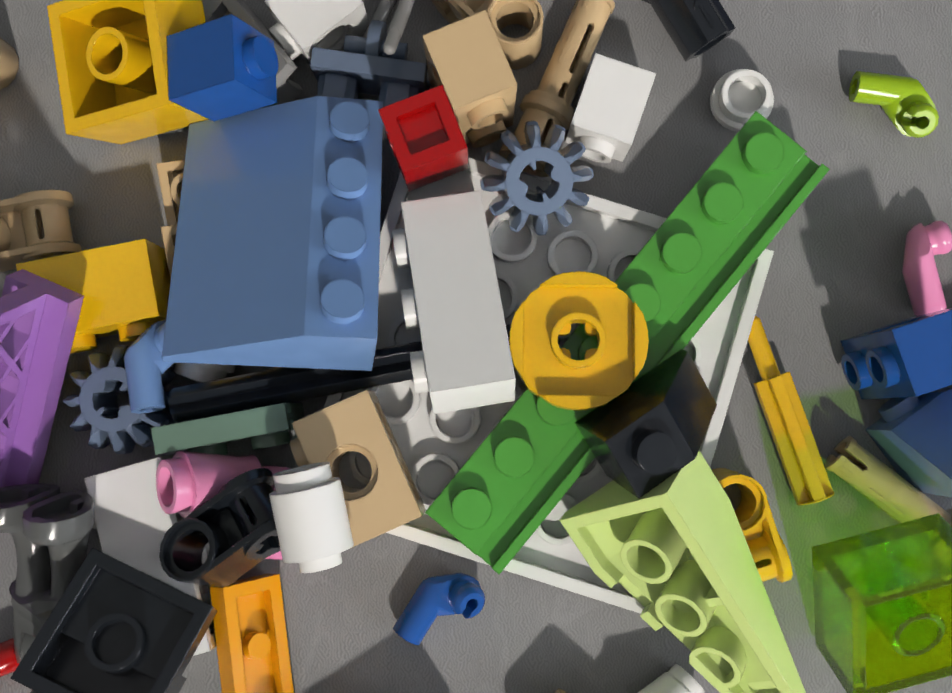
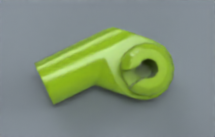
(900, 98)

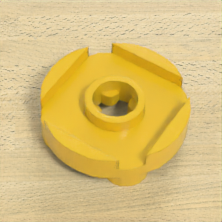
(605, 314)

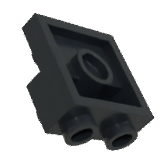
(115, 634)

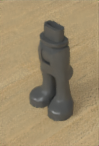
(50, 547)

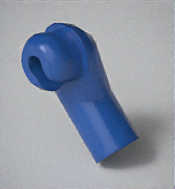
(439, 597)

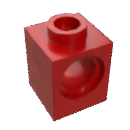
(425, 137)

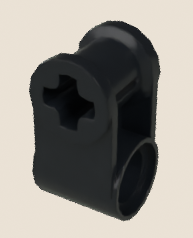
(238, 531)

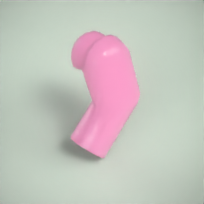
(920, 266)

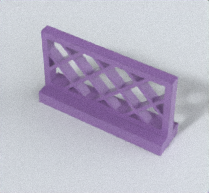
(35, 348)

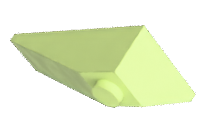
(692, 573)

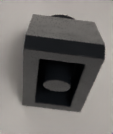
(651, 425)

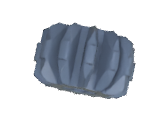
(556, 166)
(100, 410)

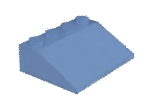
(279, 238)

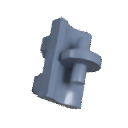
(367, 69)

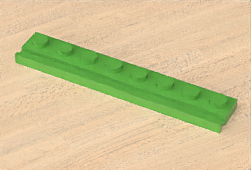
(677, 285)

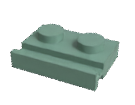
(263, 425)

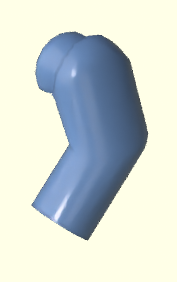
(144, 370)

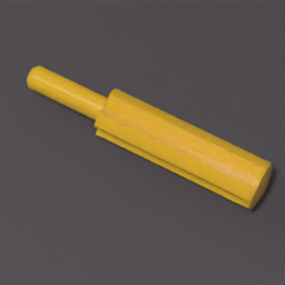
(788, 424)

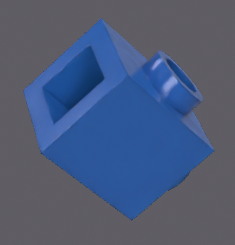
(221, 68)

